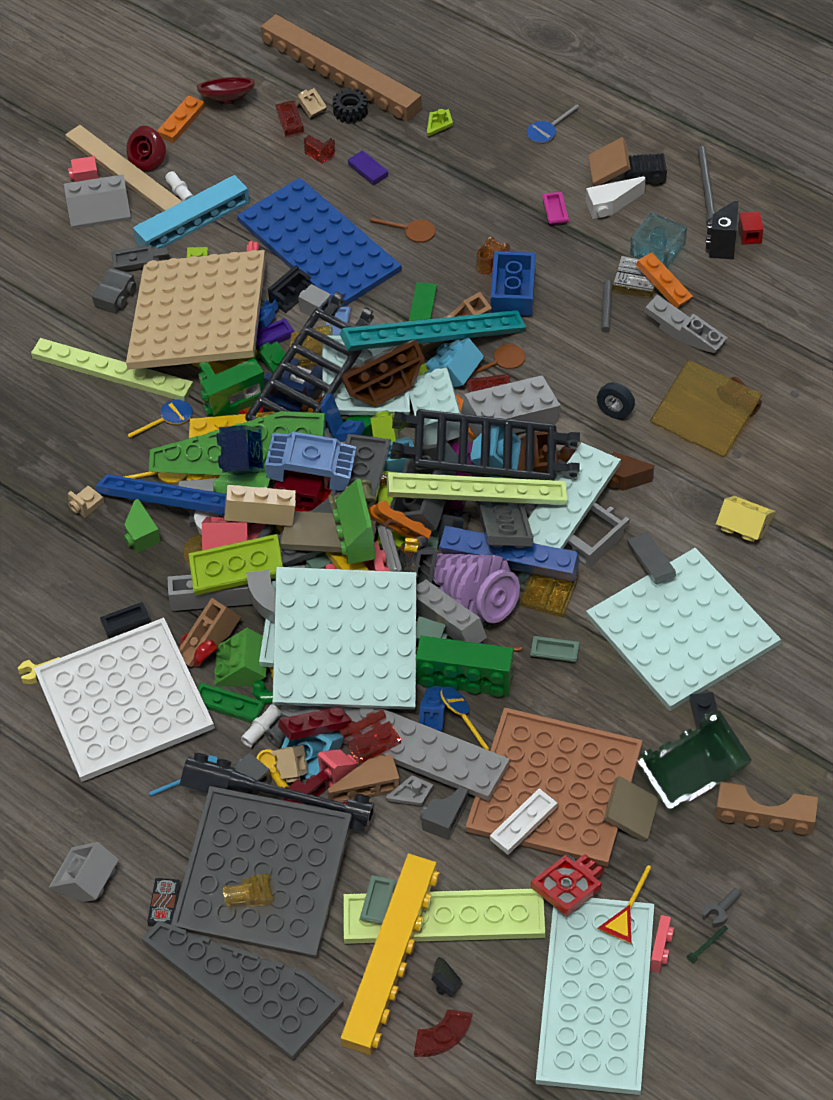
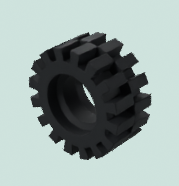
(353, 113)

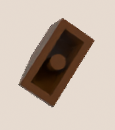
(631, 473)

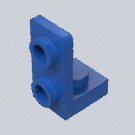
(335, 423)
(432, 709)

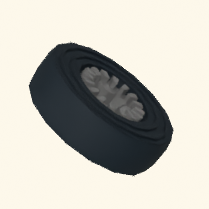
(607, 400)

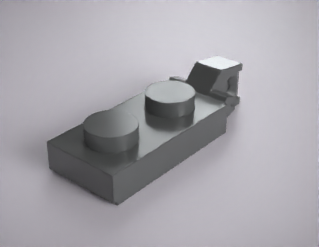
(137, 257)

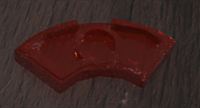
(443, 1035)

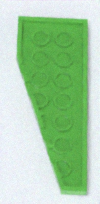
(201, 452)

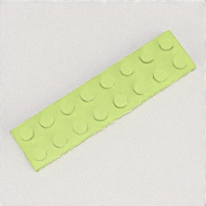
(461, 916)

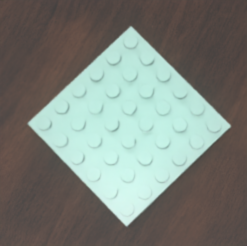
(683, 629)
(344, 638)

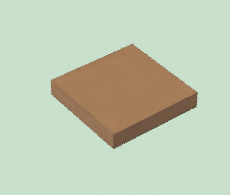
(609, 161)

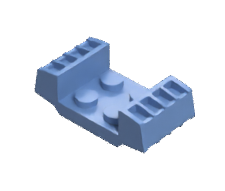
(310, 455)

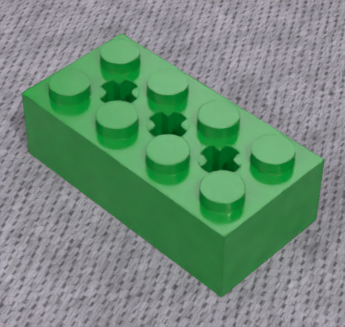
(464, 666)

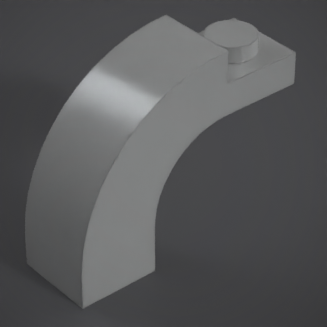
(262, 593)

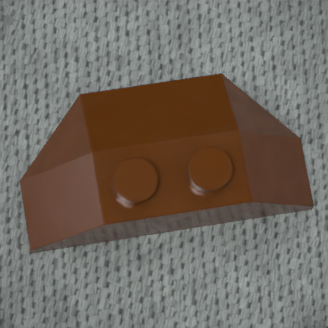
(384, 374)

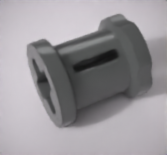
(275, 735)

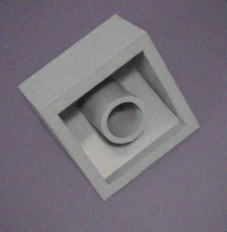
(84, 872)

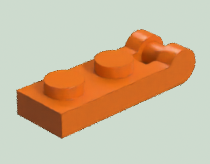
(397, 521)

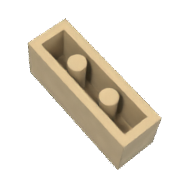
(259, 505)

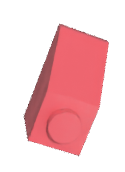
(336, 764)

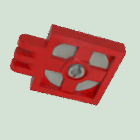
(569, 883)

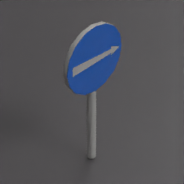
(544, 131)

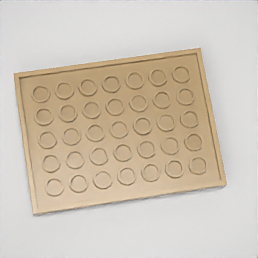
(197, 310)

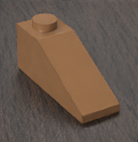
(213, 624)
(371, 779)

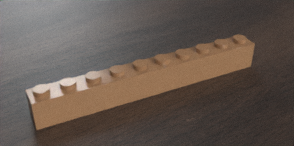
(341, 67)

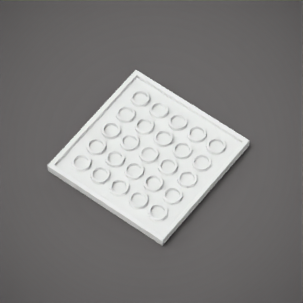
(123, 699)

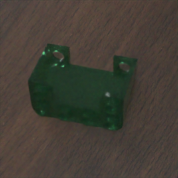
(693, 762)

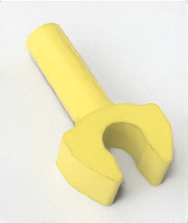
(28, 666)

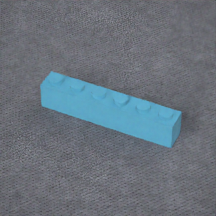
(192, 214)

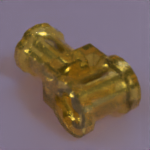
(250, 891)

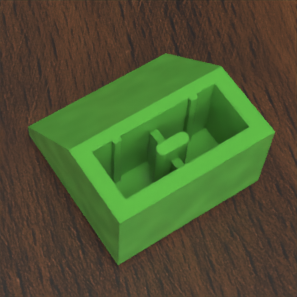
(239, 660)

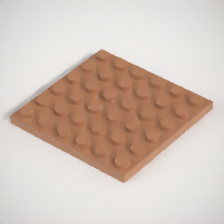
(571, 767)

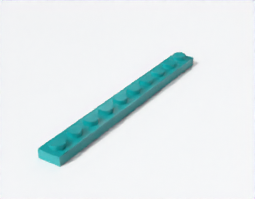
(432, 330)

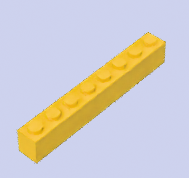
(389, 955)

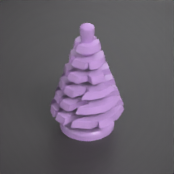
(478, 583)

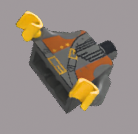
(418, 558)

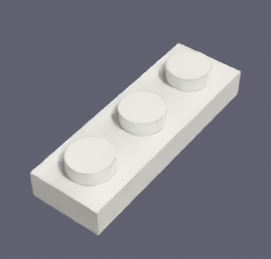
(523, 821)

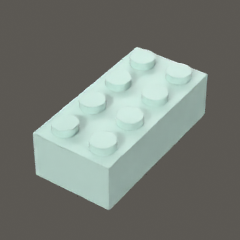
(435, 393)

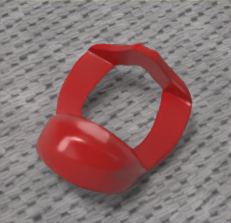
(203, 651)

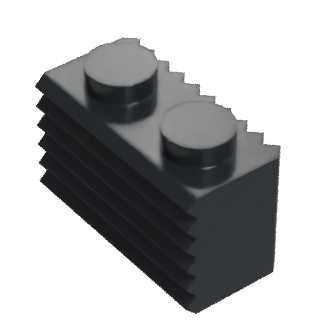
(650, 166)

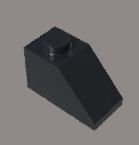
(455, 519)

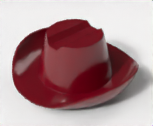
(145, 148)

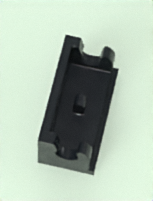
(288, 288)

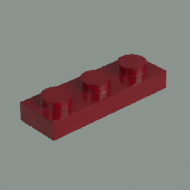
(314, 723)

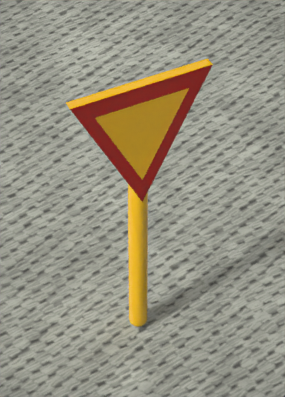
(620, 924)

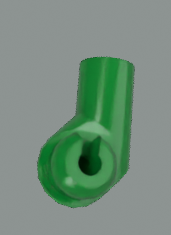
(261, 692)

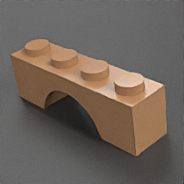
(472, 306)
(737, 806)

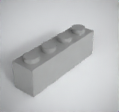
(440, 607)

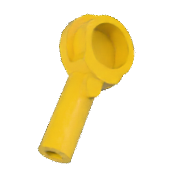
(270, 761)

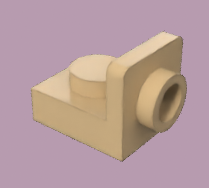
(310, 102)
(85, 501)

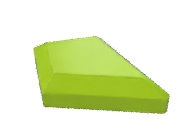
(439, 121)

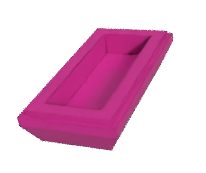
(555, 208)

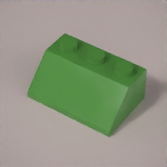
(354, 524)

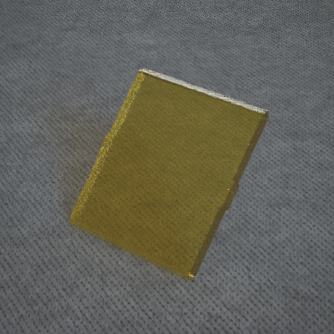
(705, 408)

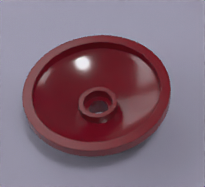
(226, 88)

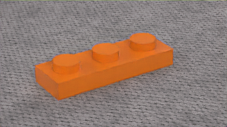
(181, 119)
(664, 280)

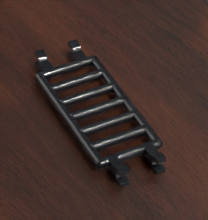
(329, 316)
(416, 453)

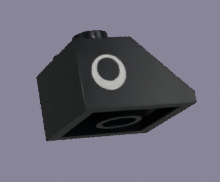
(723, 232)

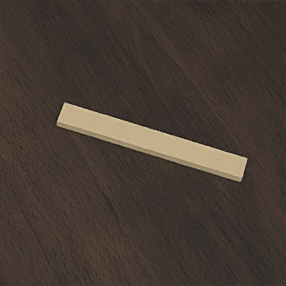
(118, 165)

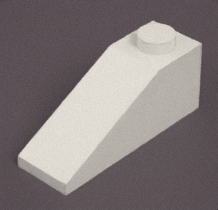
(612, 197)

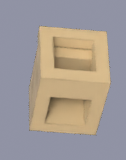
(291, 762)

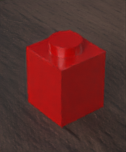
(750, 228)

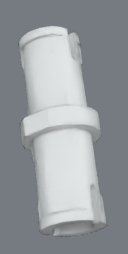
(178, 187)
(260, 725)

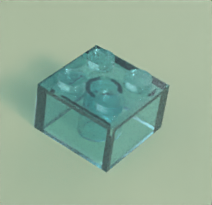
(658, 236)

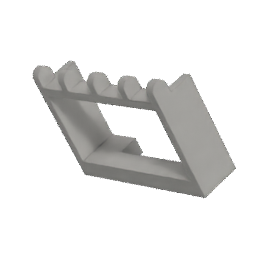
(590, 555)

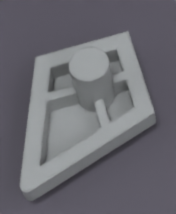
(411, 791)

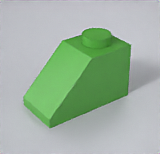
(140, 528)

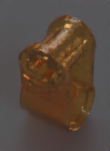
(485, 254)

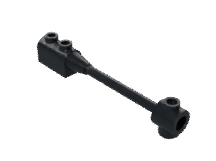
(200, 774)

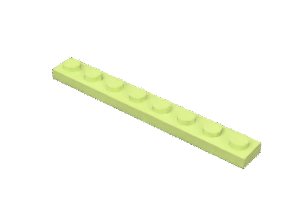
(112, 370)
(476, 488)

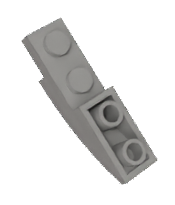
(686, 329)

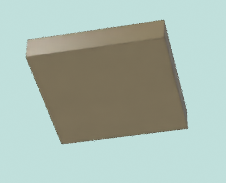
(631, 808)

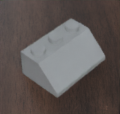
(97, 201)

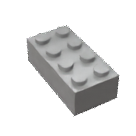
(519, 400)

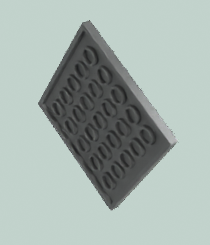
(256, 836)

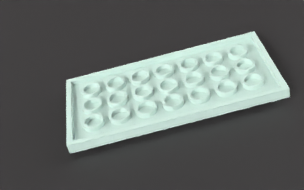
(595, 1000)

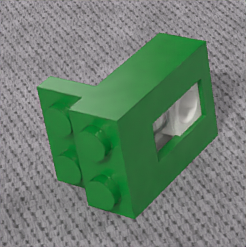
(231, 389)

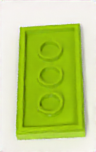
(228, 564)

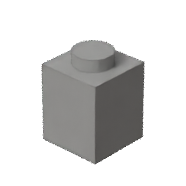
(313, 298)

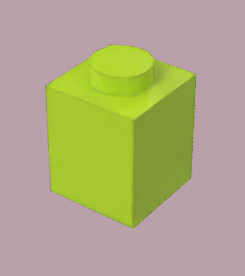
(382, 426)

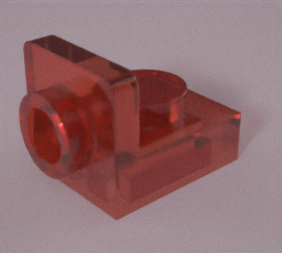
(319, 150)

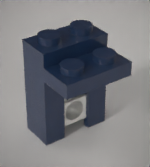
(297, 384)

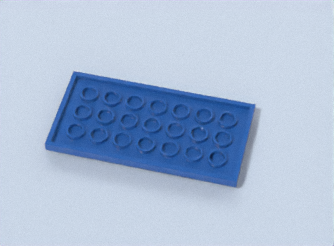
(319, 240)

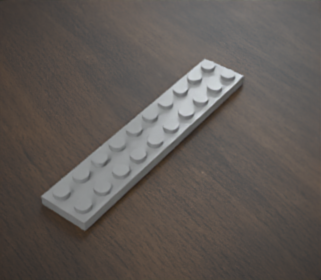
(431, 752)

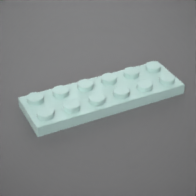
(557, 523)

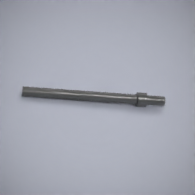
(706, 183)

